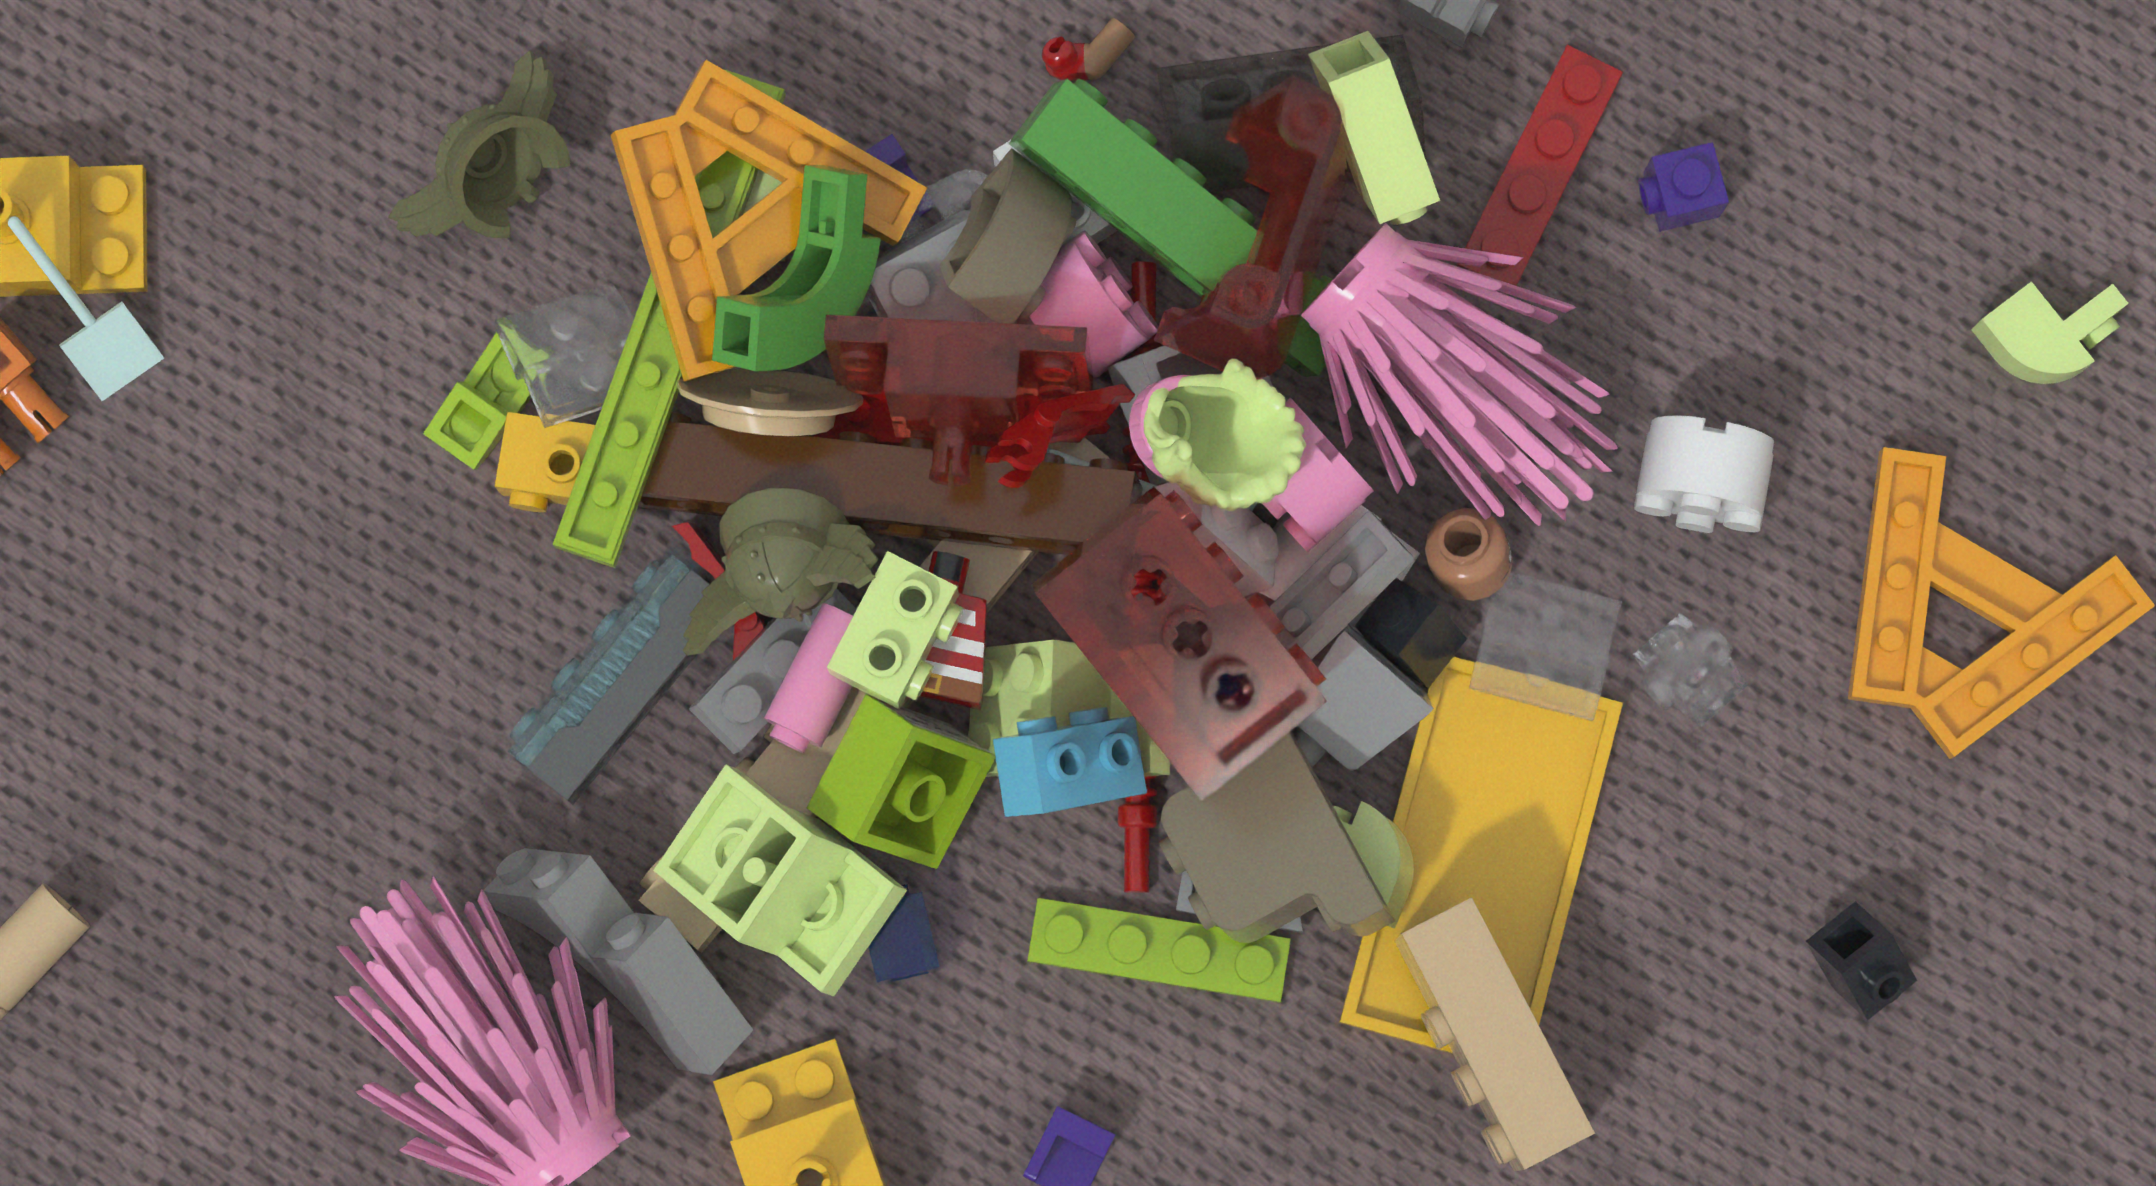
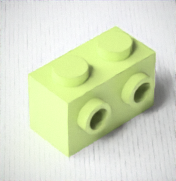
(895, 631)

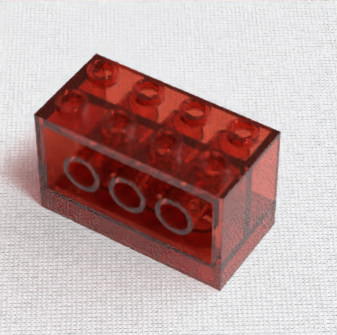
(1173, 685)

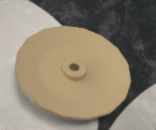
(770, 401)

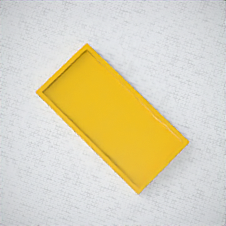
(1495, 814)

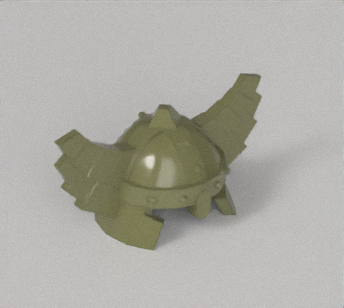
(490, 160)
(780, 560)

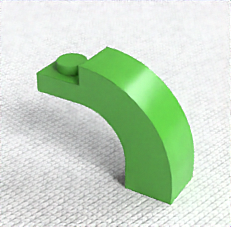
(823, 278)

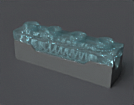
(614, 685)

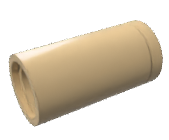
(34, 942)

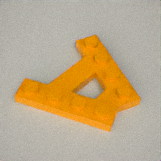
(684, 259)
(1915, 551)

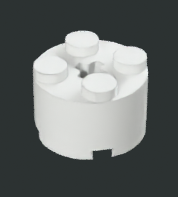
(1705, 474)

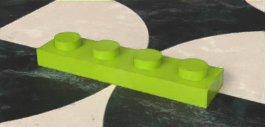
(1157, 950)

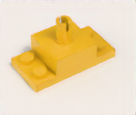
(82, 219)
(798, 1122)

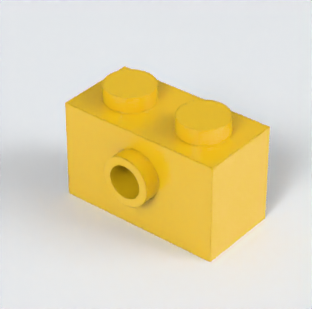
(540, 462)

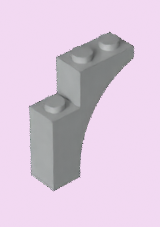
(628, 952)

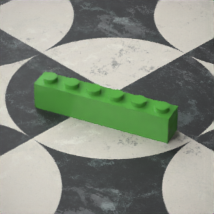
(1148, 197)

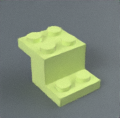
(1042, 682)
(779, 880)

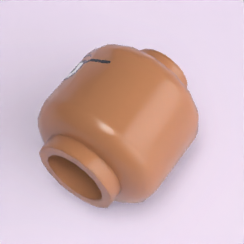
(1468, 554)

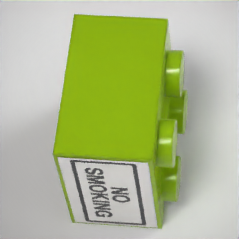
(901, 782)

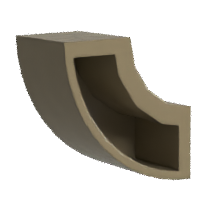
(1009, 240)

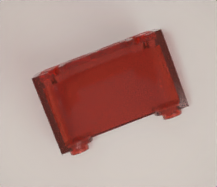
(1300, 158)

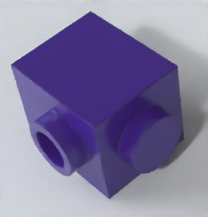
(1683, 187)

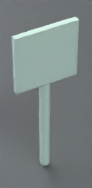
(108, 348)

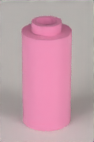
(809, 695)

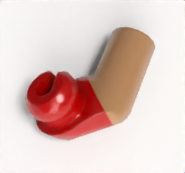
(1087, 60)

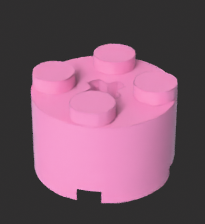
(1093, 294)
(1321, 490)

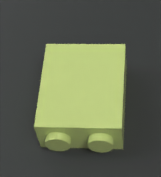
(1376, 129)

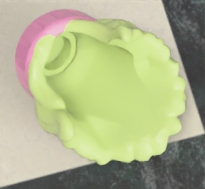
(1218, 436)

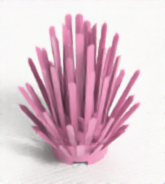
(1424, 350)
(513, 1094)

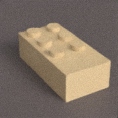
(1493, 1038)

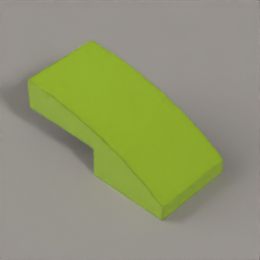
(477, 408)

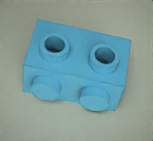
(1070, 764)

